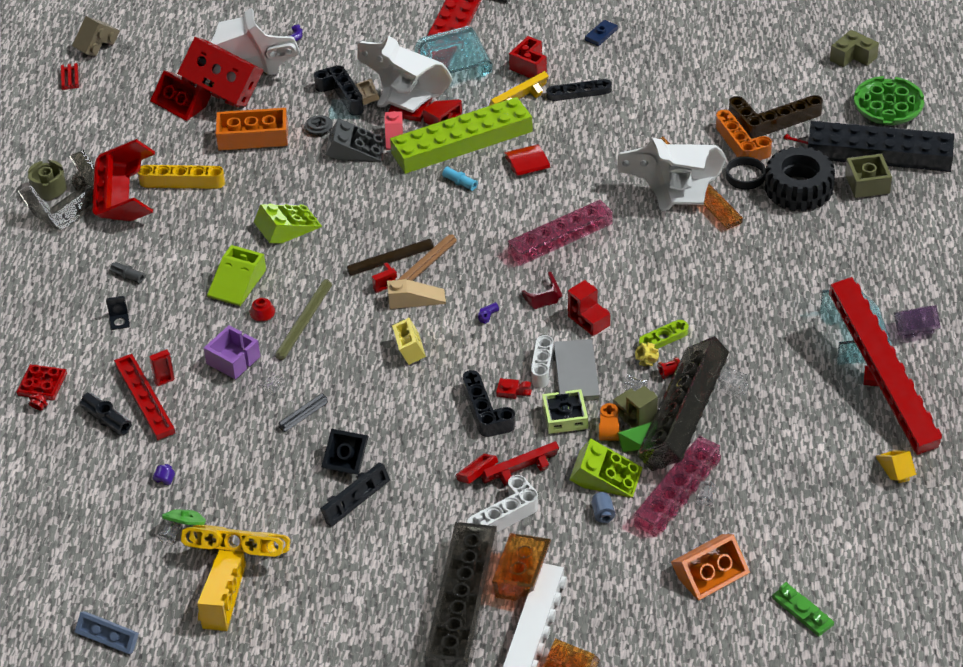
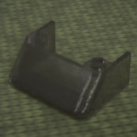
(72, 206)

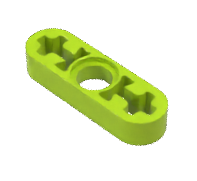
(668, 330)

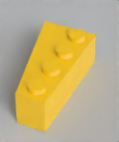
(221, 590)

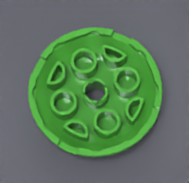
(888, 100)

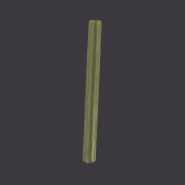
(303, 319)

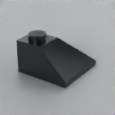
(345, 451)

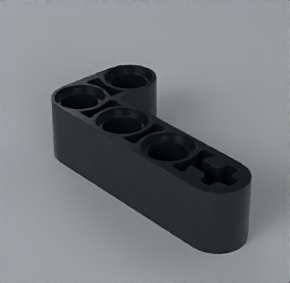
(339, 80)
(487, 420)

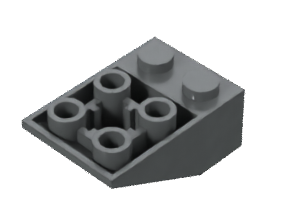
(354, 143)

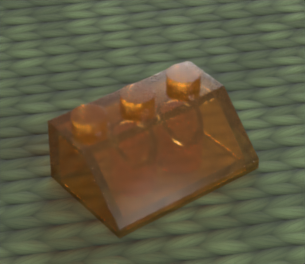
(519, 566)

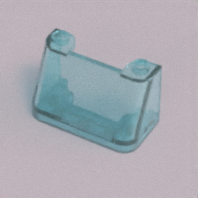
(457, 50)

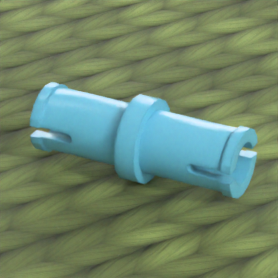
(459, 178)

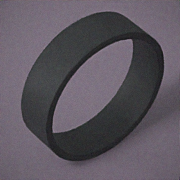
(746, 185)

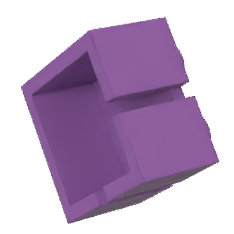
(232, 352)

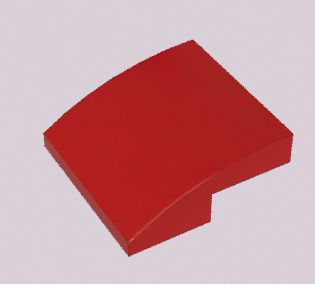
(527, 160)

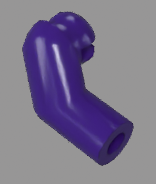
(297, 32)
(485, 312)

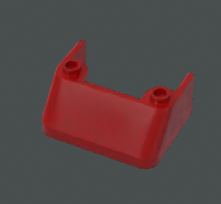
(113, 180)

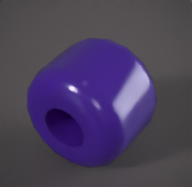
(164, 474)

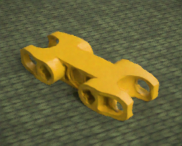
(221, 538)

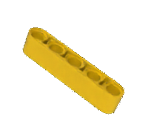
(181, 176)

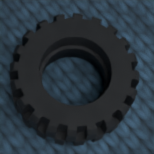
(799, 193)

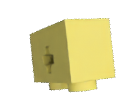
(408, 341)

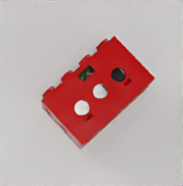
(228, 74)

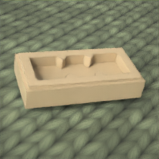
(368, 91)

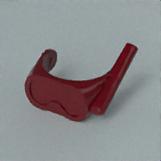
(546, 298)

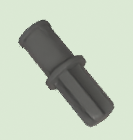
(127, 272)

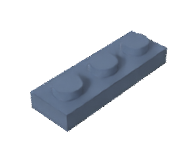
(106, 632)

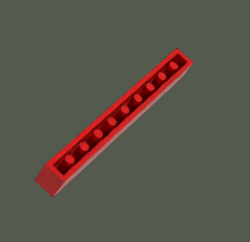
(885, 366)

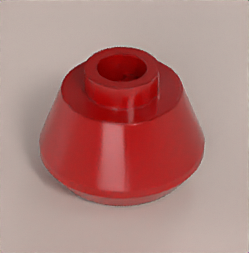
(262, 310)

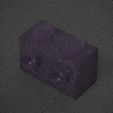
(917, 320)

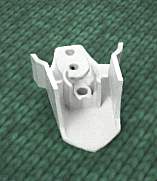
(250, 43)
(405, 75)
(674, 171)

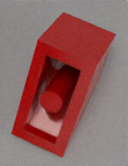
(442, 110)

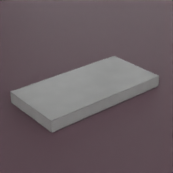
(577, 368)

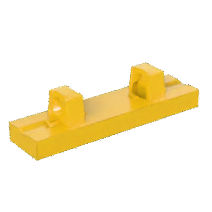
(530, 86)

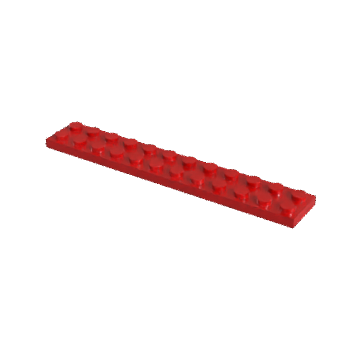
(452, 16)

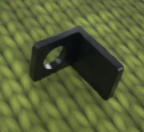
(117, 309)

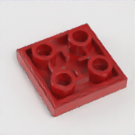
(42, 381)

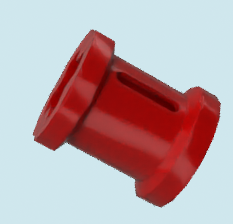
(668, 368)

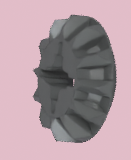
(312, 124)

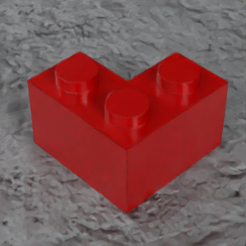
(528, 58)
(585, 310)

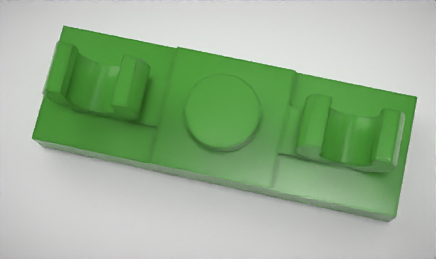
(802, 609)

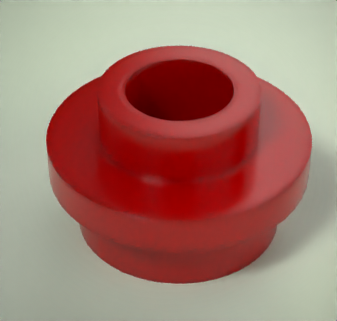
(38, 402)

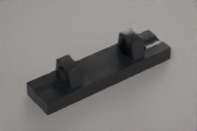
(354, 494)

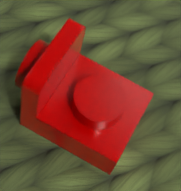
(380, 280)

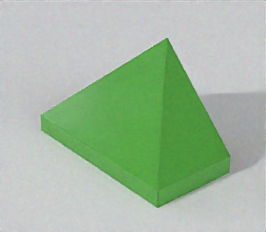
(632, 438)

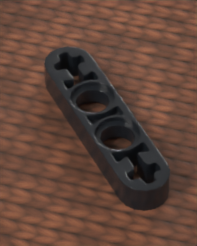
(579, 90)

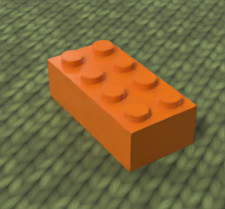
(252, 129)

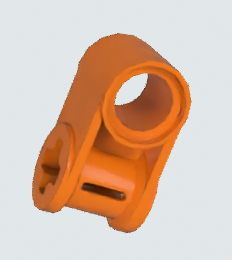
(608, 423)

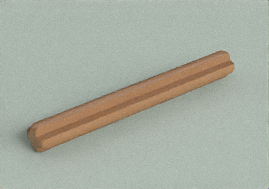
(429, 258)

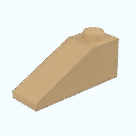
(413, 294)

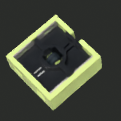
(565, 411)

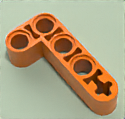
(738, 138)

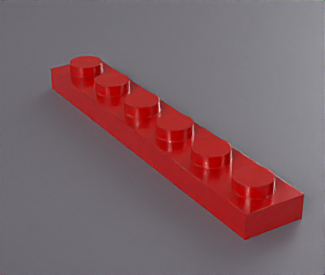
(144, 397)

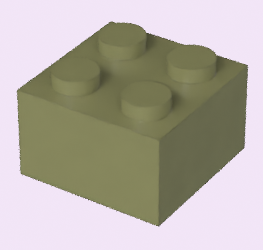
(868, 175)

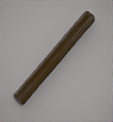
(389, 257)

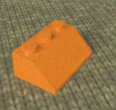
(711, 566)

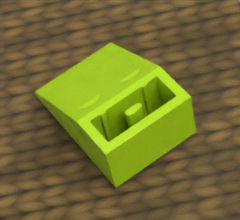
(285, 222)
(237, 275)
(605, 470)

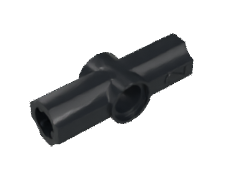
(105, 413)

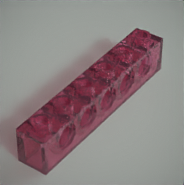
(560, 232)
(677, 486)

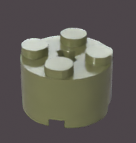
(47, 179)

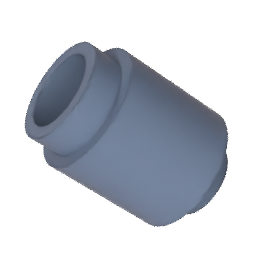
(603, 507)

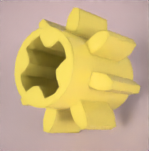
(646, 354)

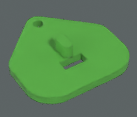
(185, 517)

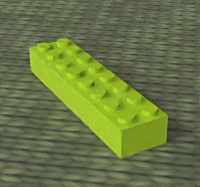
(461, 135)

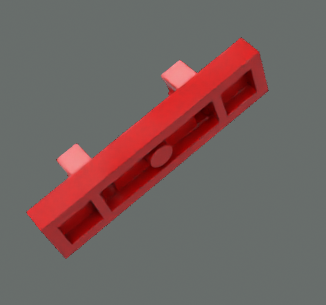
(504, 469)

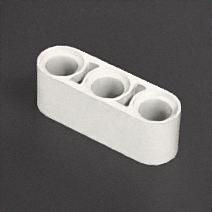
(542, 361)

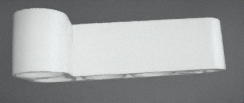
(519, 505)

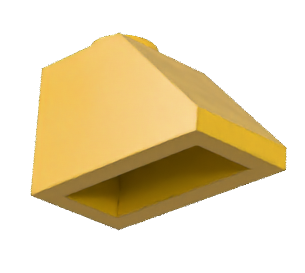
(897, 465)

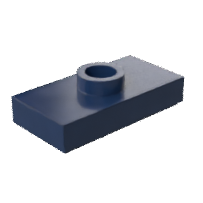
(601, 32)

